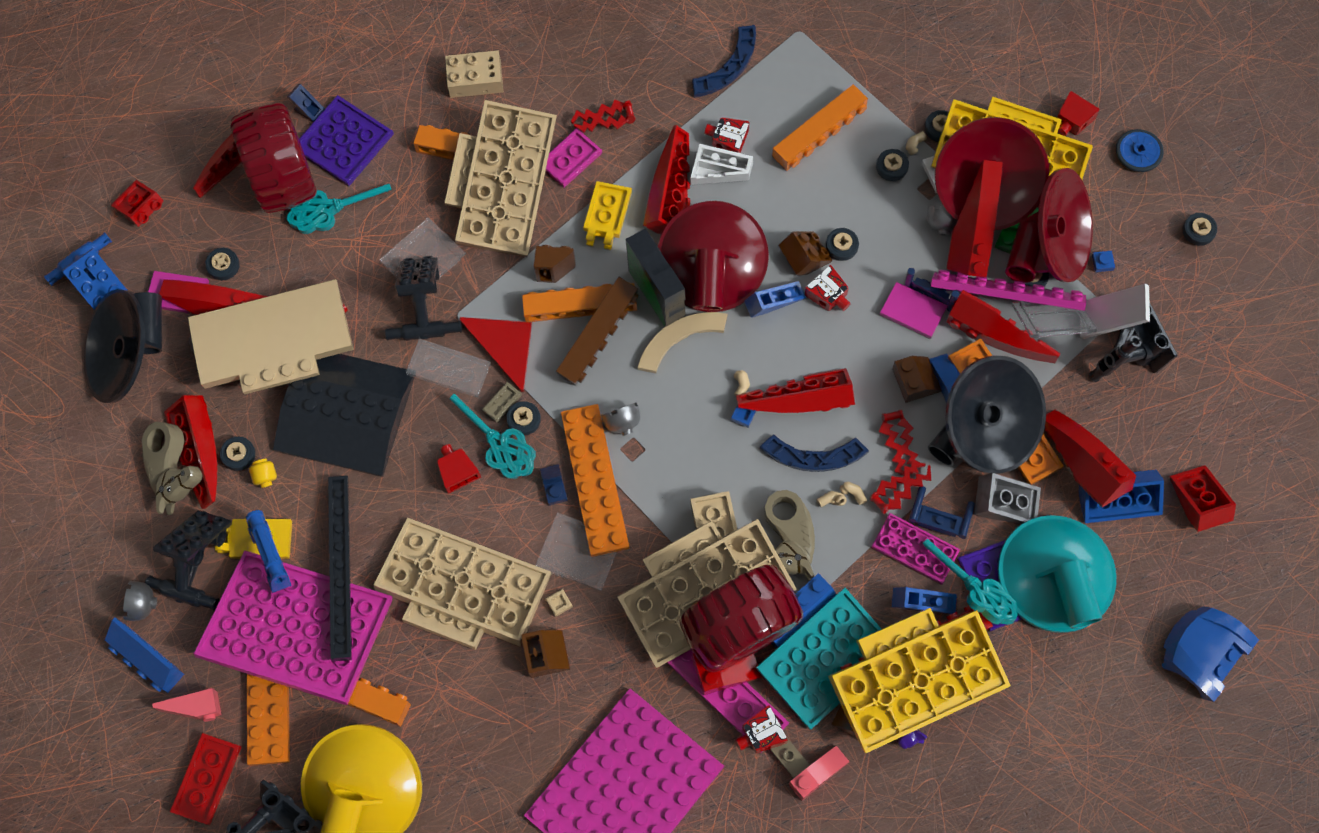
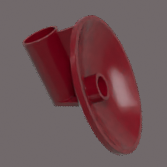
(994, 139)
(1057, 235)
(715, 254)

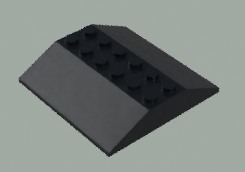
(344, 414)

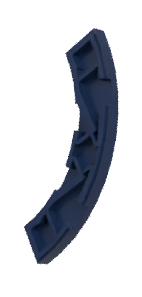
(732, 68)
(814, 460)

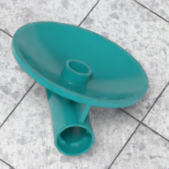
(1057, 573)

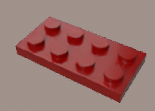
(205, 779)

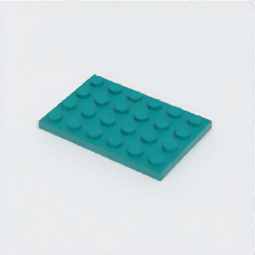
(813, 652)

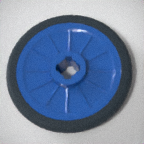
(1150, 147)

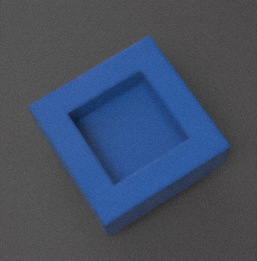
(1103, 261)
(743, 416)

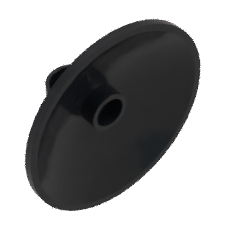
(116, 339)
(992, 416)

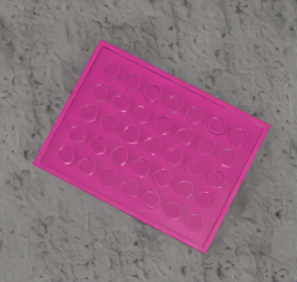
(288, 631)
(627, 776)

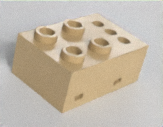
(474, 74)
(716, 509)

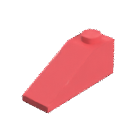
(198, 705)
(818, 773)

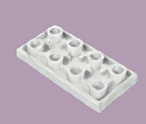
(1118, 310)

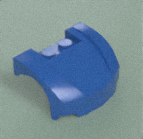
(1206, 648)

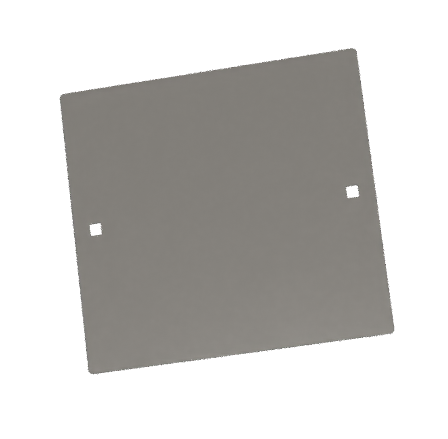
(691, 398)

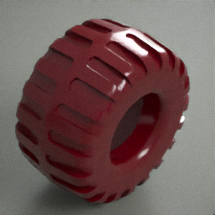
(273, 157)
(741, 617)

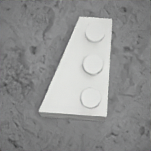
(720, 165)

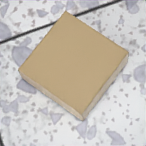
(559, 602)

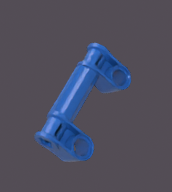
(262, 537)

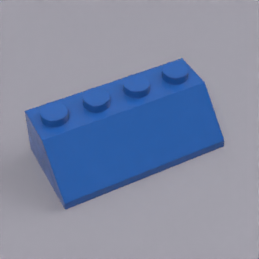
(1141, 501)
(811, 599)
(143, 656)

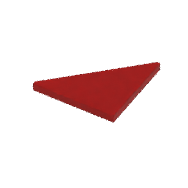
(505, 343)

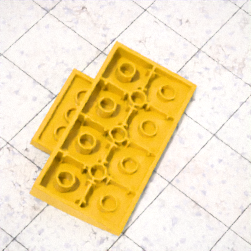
(1061, 150)
(917, 676)

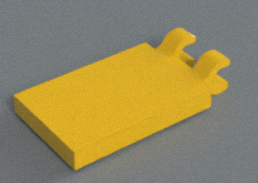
(606, 213)
(240, 539)

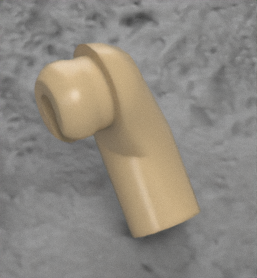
(913, 141)
(743, 380)
(854, 489)
(832, 497)

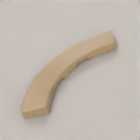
(675, 333)

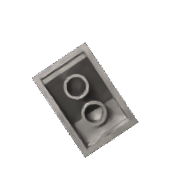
(1006, 499)

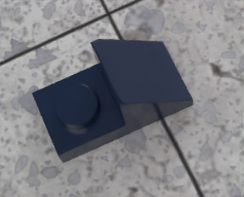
(305, 103)
(553, 484)

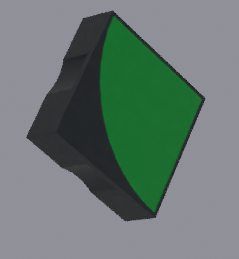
(655, 277)

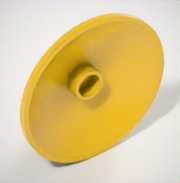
(361, 782)

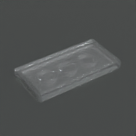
(448, 368)

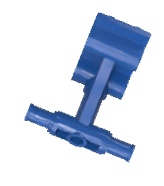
(88, 271)

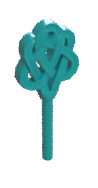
(320, 216)
(496, 449)
(984, 596)

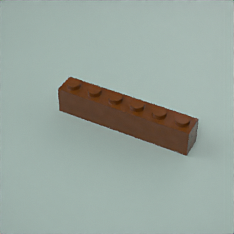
(597, 331)

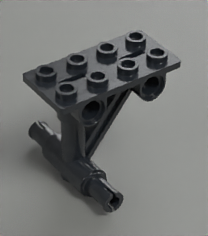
(417, 279)
(1152, 348)
(187, 548)
(279, 810)

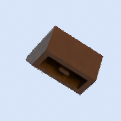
(804, 252)
(553, 263)
(545, 652)

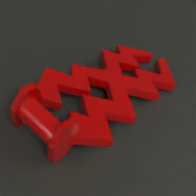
(597, 117)
(901, 449)
(906, 480)

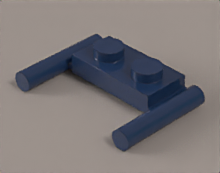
(924, 287)
(939, 520)

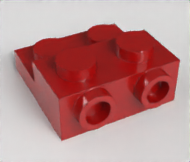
(137, 203)

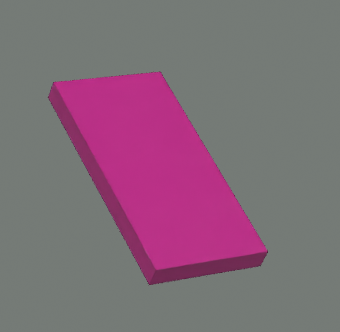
(904, 544)

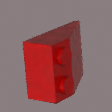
(1203, 498)
(731, 676)

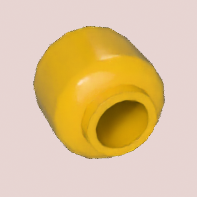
(262, 473)

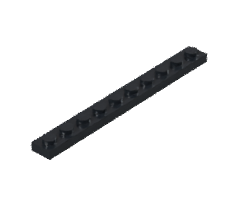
(339, 569)

